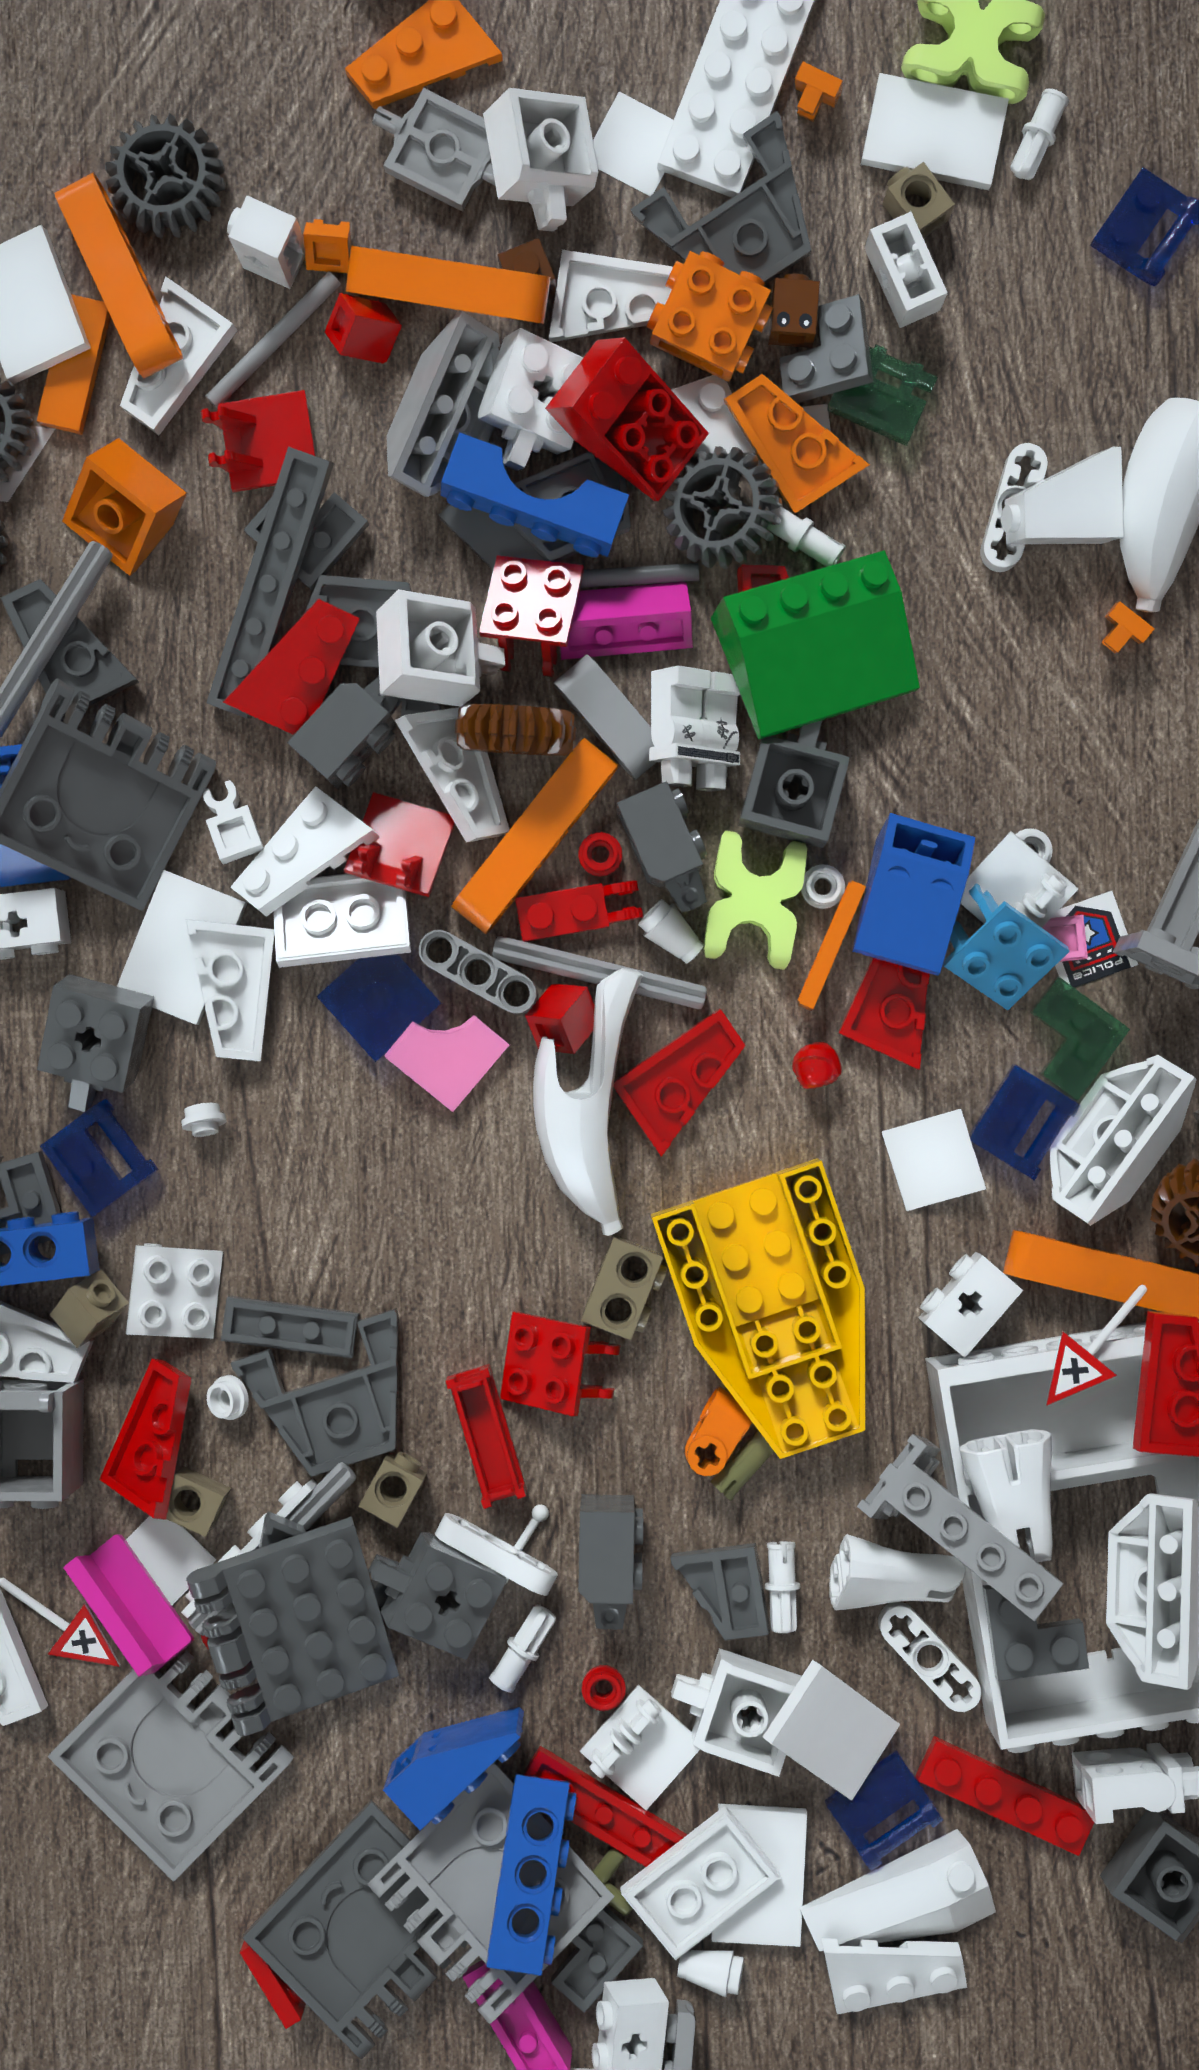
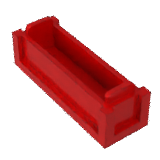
(487, 1434)

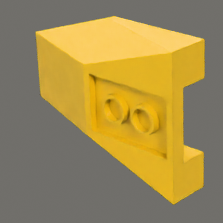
(775, 1303)

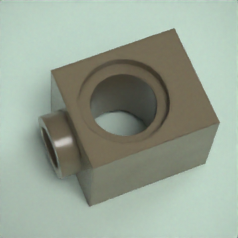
(922, 183)
(89, 1308)
(212, 1498)
(389, 1506)

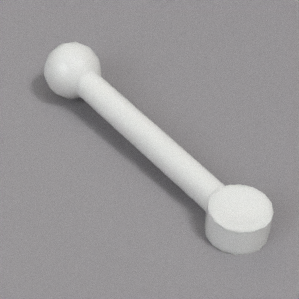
(539, 1514)

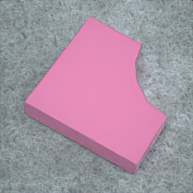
(449, 1060)

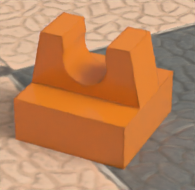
(816, 88)
(327, 246)
(1126, 626)

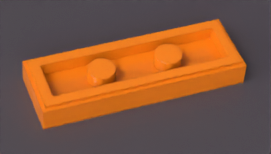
(72, 382)
(830, 945)

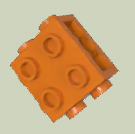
(710, 315)

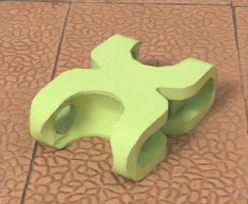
(974, 45)
(755, 900)

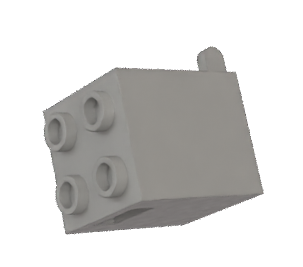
(41, 1424)

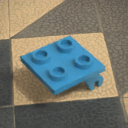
(1004, 953)

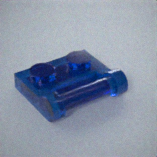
(1135, 220)
(1012, 1113)
(87, 1166)
(882, 1794)

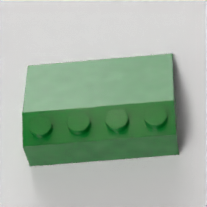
(818, 644)

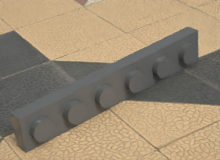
(272, 571)

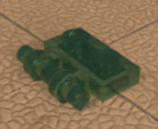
(882, 406)

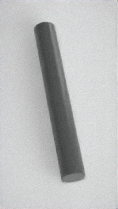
(640, 575)

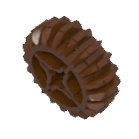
(515, 729)
(1171, 1219)

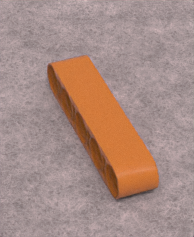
(118, 275)
(448, 284)
(535, 835)
(1102, 1273)

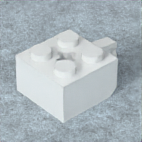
(541, 151)
(514, 403)
(432, 649)
(718, 1702)

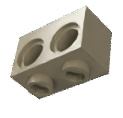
(613, 1284)

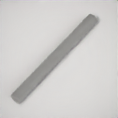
(273, 339)

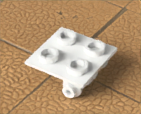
(1021, 879)
(174, 1292)
(640, 1747)

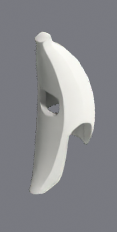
(1161, 500)
(575, 1122)

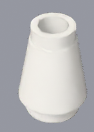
(669, 930)
(712, 1970)

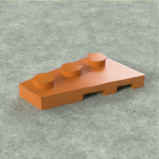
(423, 49)
(791, 443)

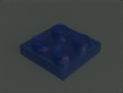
(378, 1001)

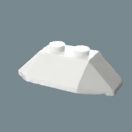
(1118, 1136)
(1156, 1589)

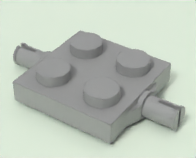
(438, 148)

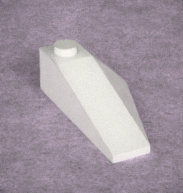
(912, 1897)

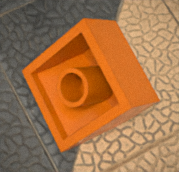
(123, 504)

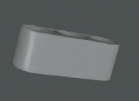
(608, 715)
(457, 965)

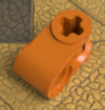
(722, 1425)

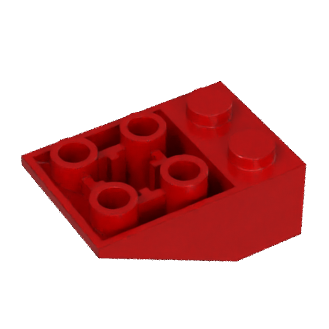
(627, 416)

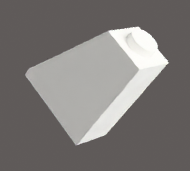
(1070, 506)

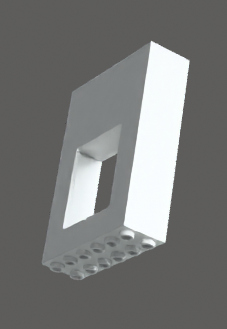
(1092, 1443)

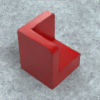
(362, 328)
(563, 1015)

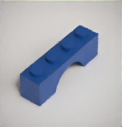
(583, 518)

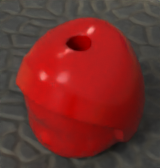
(816, 1065)

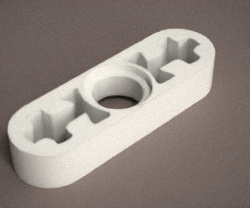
(1010, 474)
(496, 1554)
(942, 1687)

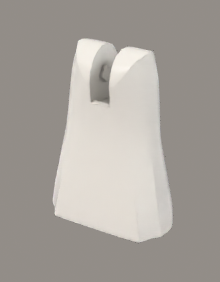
(1014, 1485)
(877, 1575)

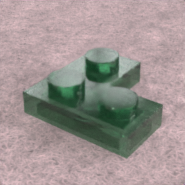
(1088, 1033)

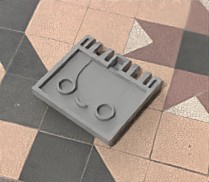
(166, 1765)
(460, 1873)

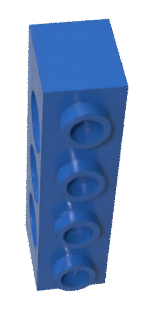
(74, 1254)
(507, 1947)

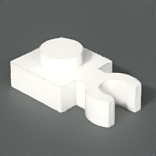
(233, 828)

